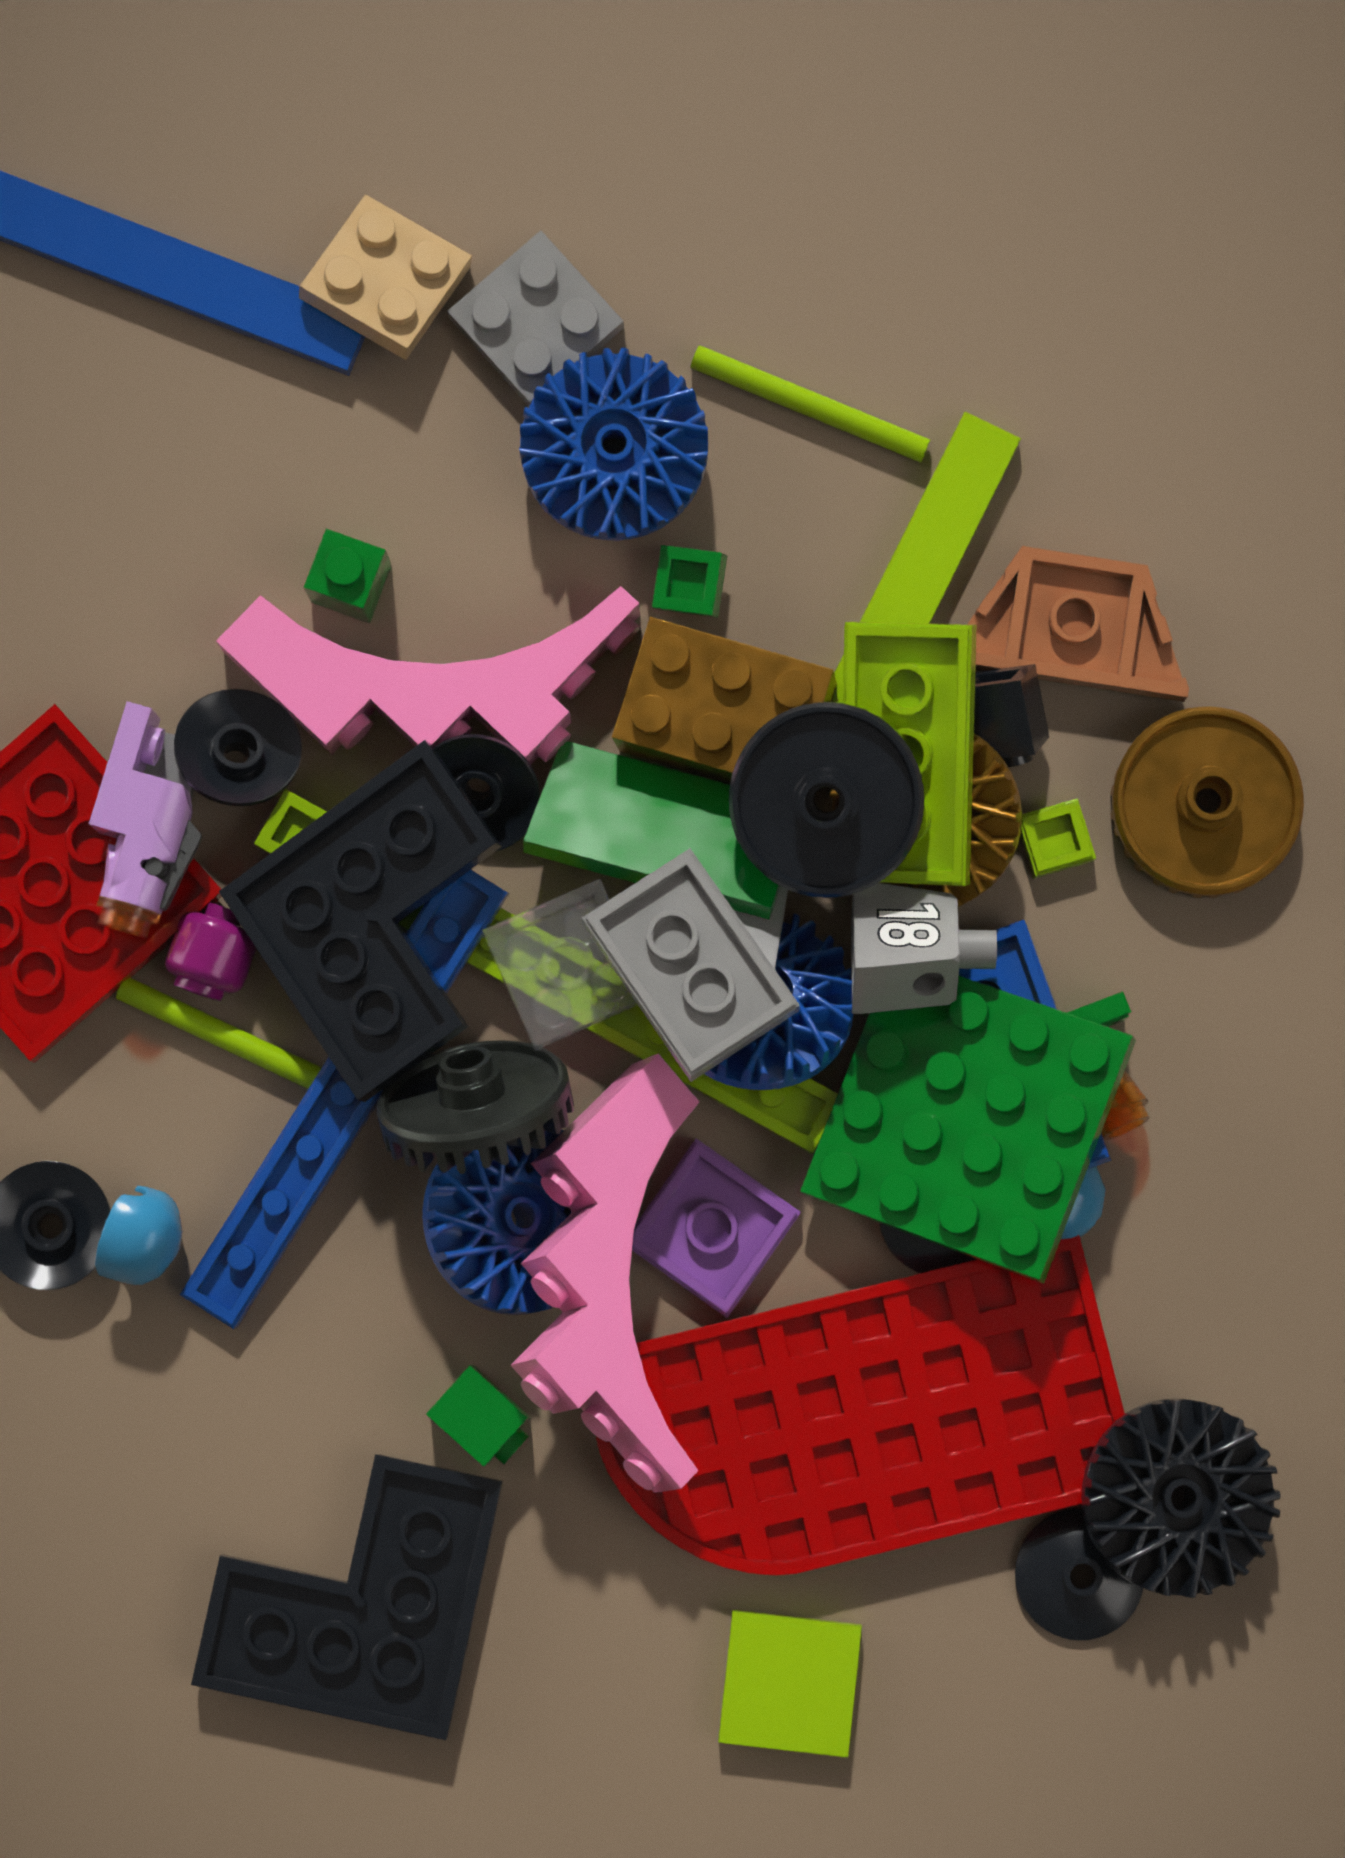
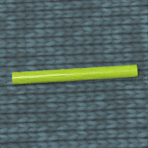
(810, 403)
(217, 1032)

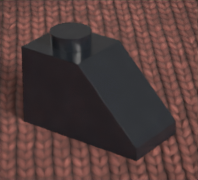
(1010, 712)

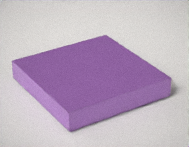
(712, 1227)

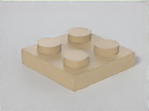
(385, 277)

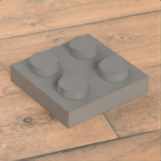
(534, 316)

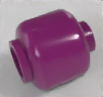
(210, 953)

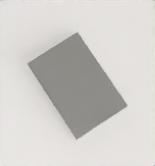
(690, 964)

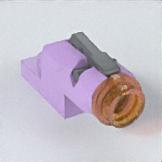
(150, 827)

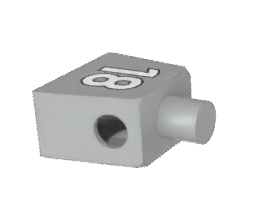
(911, 948)

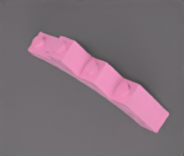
(512, 694)
(584, 1270)

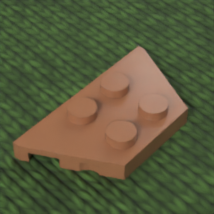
(1079, 624)

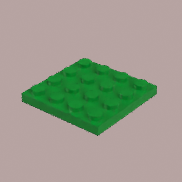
(971, 1124)

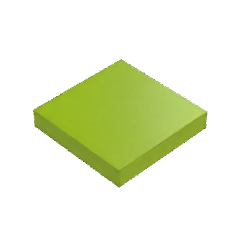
(790, 1683)

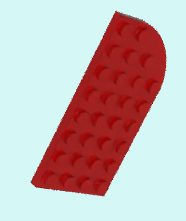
(879, 1416)

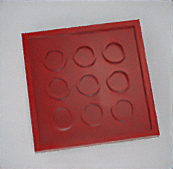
(52, 871)

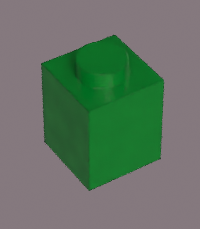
(347, 575)
(480, 1418)

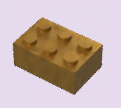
(705, 696)

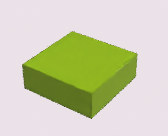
(1056, 838)

